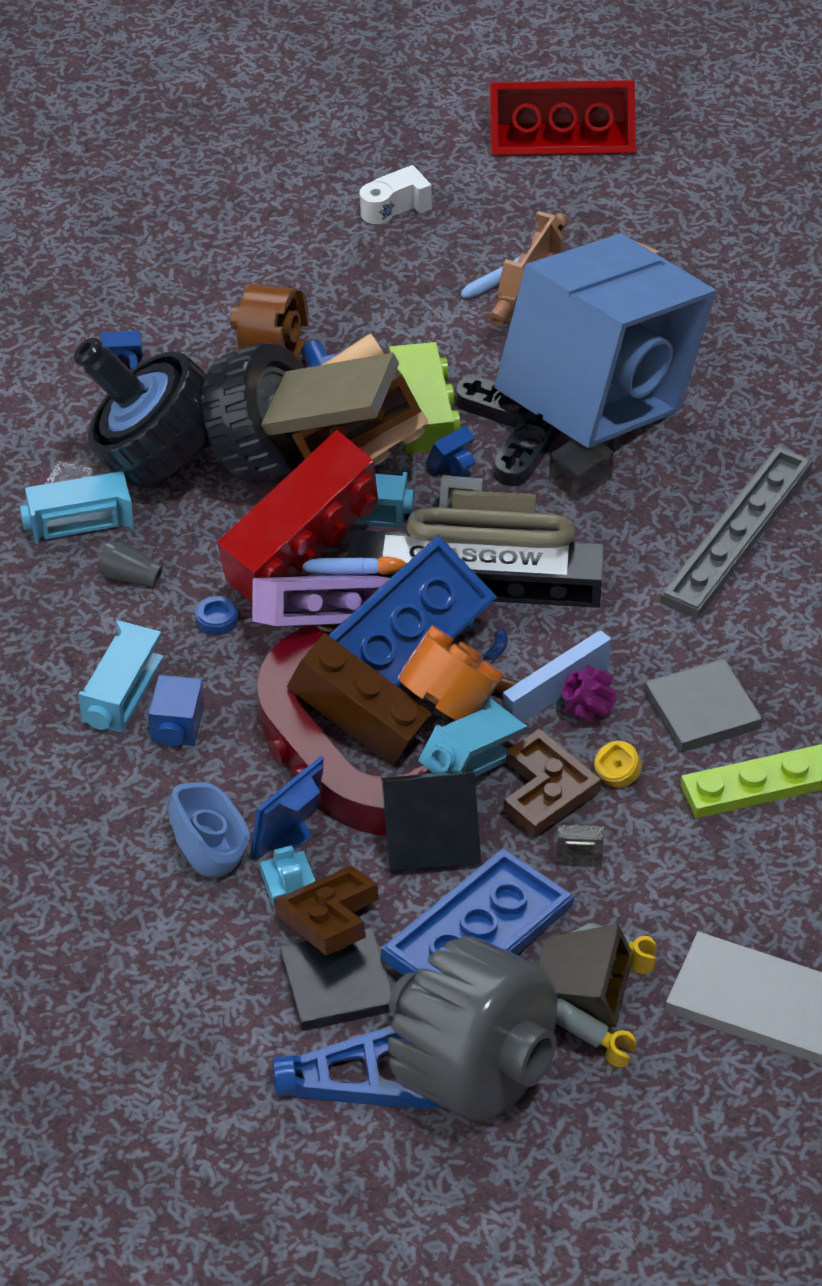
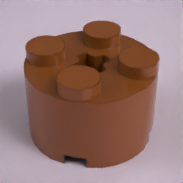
(270, 316)

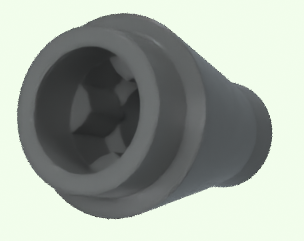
(127, 564)

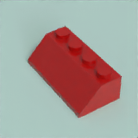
(562, 117)

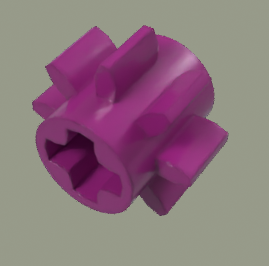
(589, 693)

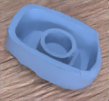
(207, 828)

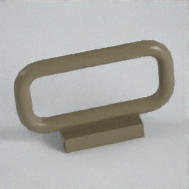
(492, 520)

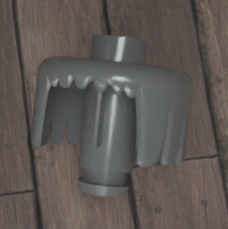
(475, 1029)

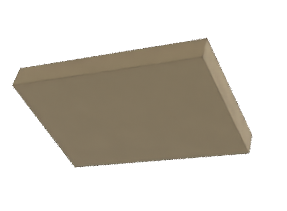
(330, 394)

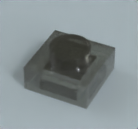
(579, 845)

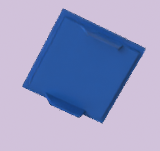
(282, 817)

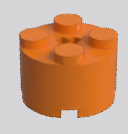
(450, 675)

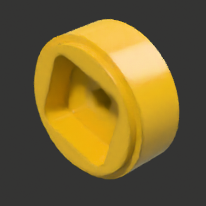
(618, 764)

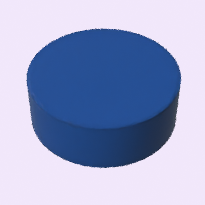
(216, 615)

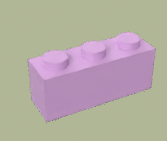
(311, 598)

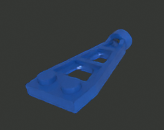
(319, 1086)

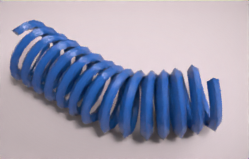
(494, 646)

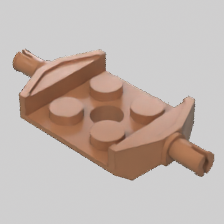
(545, 243)

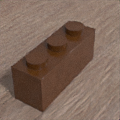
(396, 408)
(358, 699)

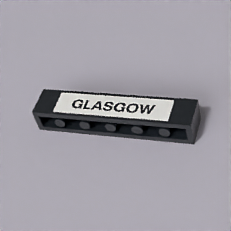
(513, 574)

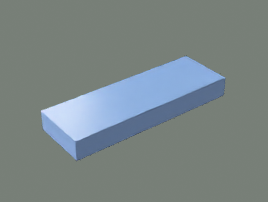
(546, 684)

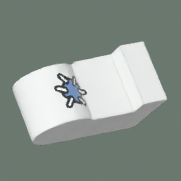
(394, 195)

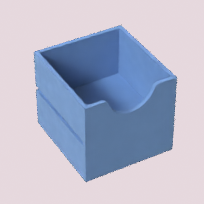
(603, 338)

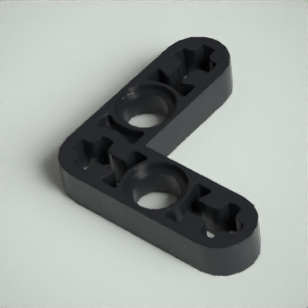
(482, 399)

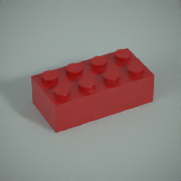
(301, 515)

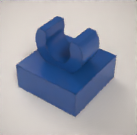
(124, 345)
(453, 453)

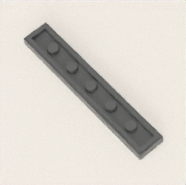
(736, 532)

